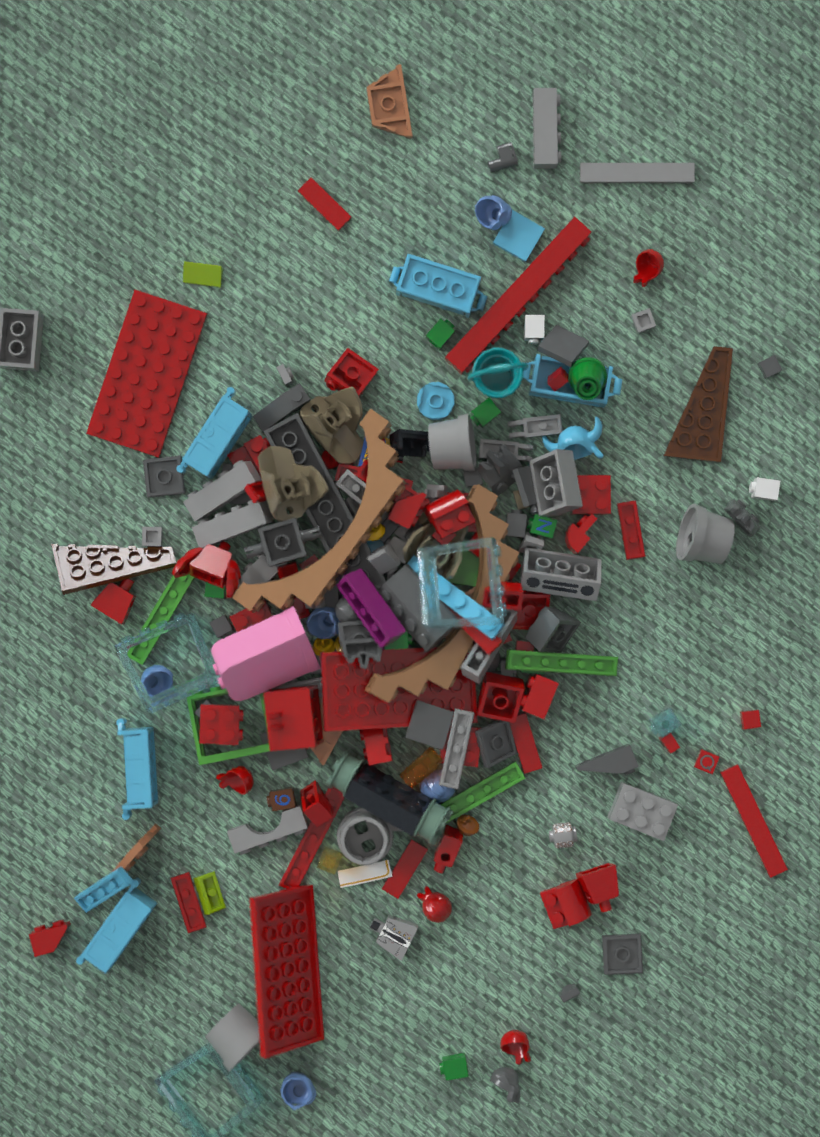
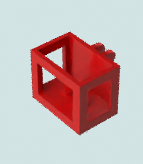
(293, 717)

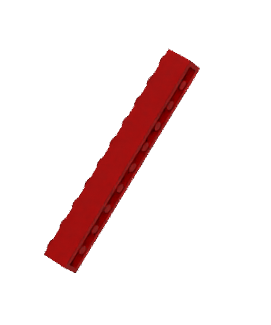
(518, 295)

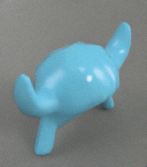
(577, 440)

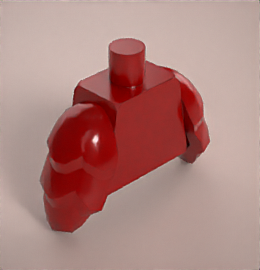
(211, 565)

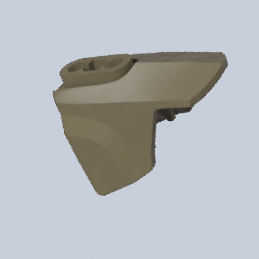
(336, 423)
(289, 484)
(447, 563)

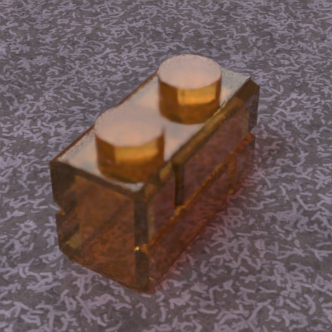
(421, 767)

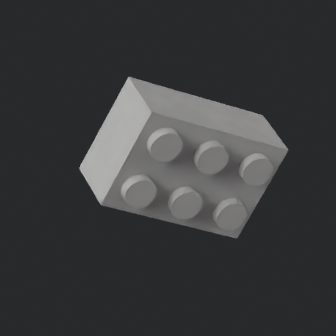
(20, 339)
(555, 483)
(642, 811)

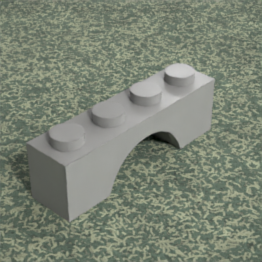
(244, 837)

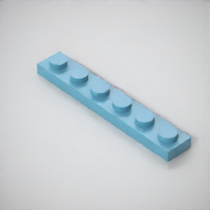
(460, 602)

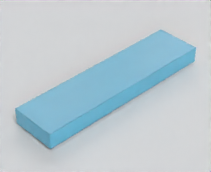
(103, 889)

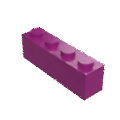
(370, 608)

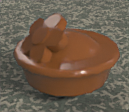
(467, 825)

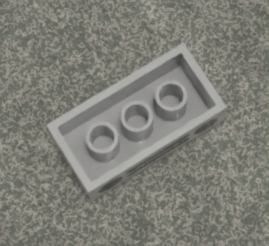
(561, 574)

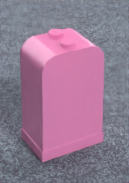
(263, 656)

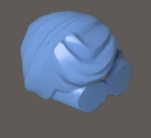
(493, 212)
(323, 623)
(157, 679)
(432, 789)
(297, 1090)

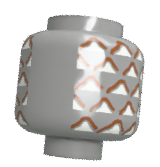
(563, 835)

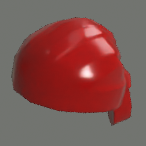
(649, 266)
(238, 779)
(435, 905)
(516, 1044)

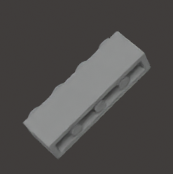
(545, 128)
(221, 491)
(232, 524)
(260, 570)
(478, 660)

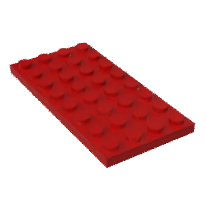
(146, 373)
(352, 708)
(286, 970)

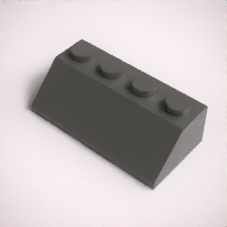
(404, 599)

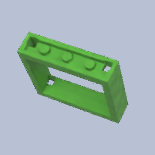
(202, 758)

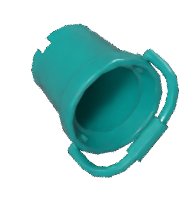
(497, 372)

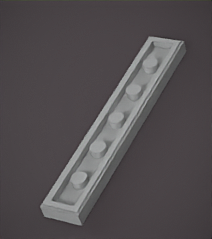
(637, 173)

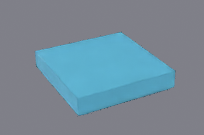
(519, 236)

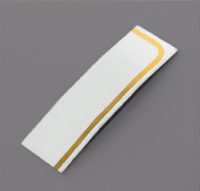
(364, 873)

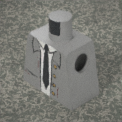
(394, 934)

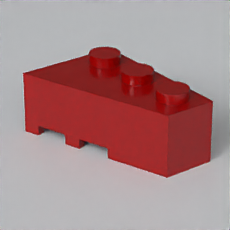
(377, 745)

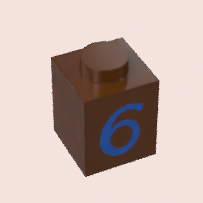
(281, 799)

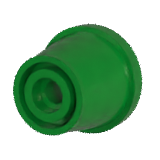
(587, 371)

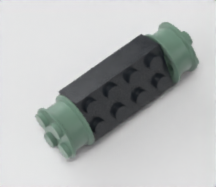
(389, 798)

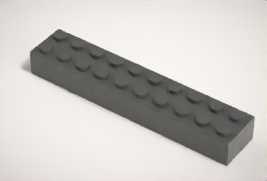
(331, 510)

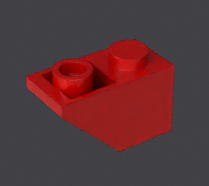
(405, 509)
(47, 939)

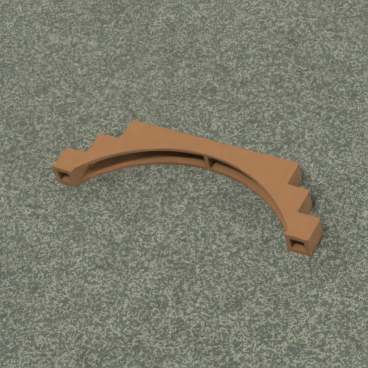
(314, 581)
(449, 657)

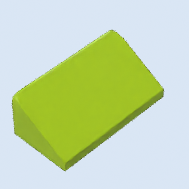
(202, 274)
(209, 893)

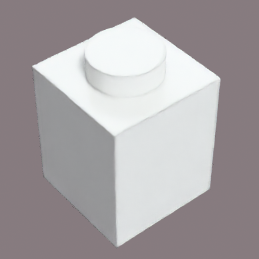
(534, 328)
(764, 489)

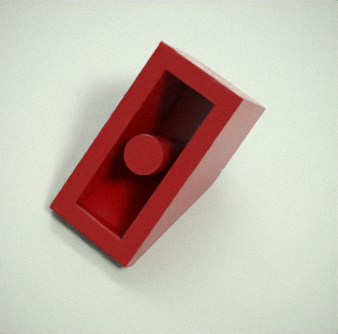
(512, 597)
(315, 804)

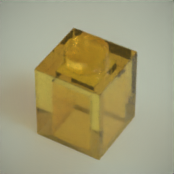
(329, 860)

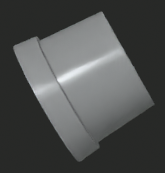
(453, 444)
(704, 536)
(351, 842)
(234, 1036)

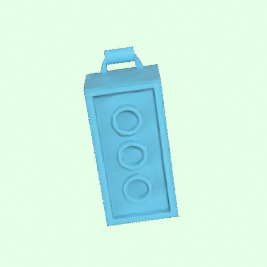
(438, 285)
(546, 365)
(216, 436)
(139, 767)
(118, 928)

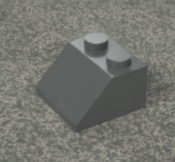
(552, 630)

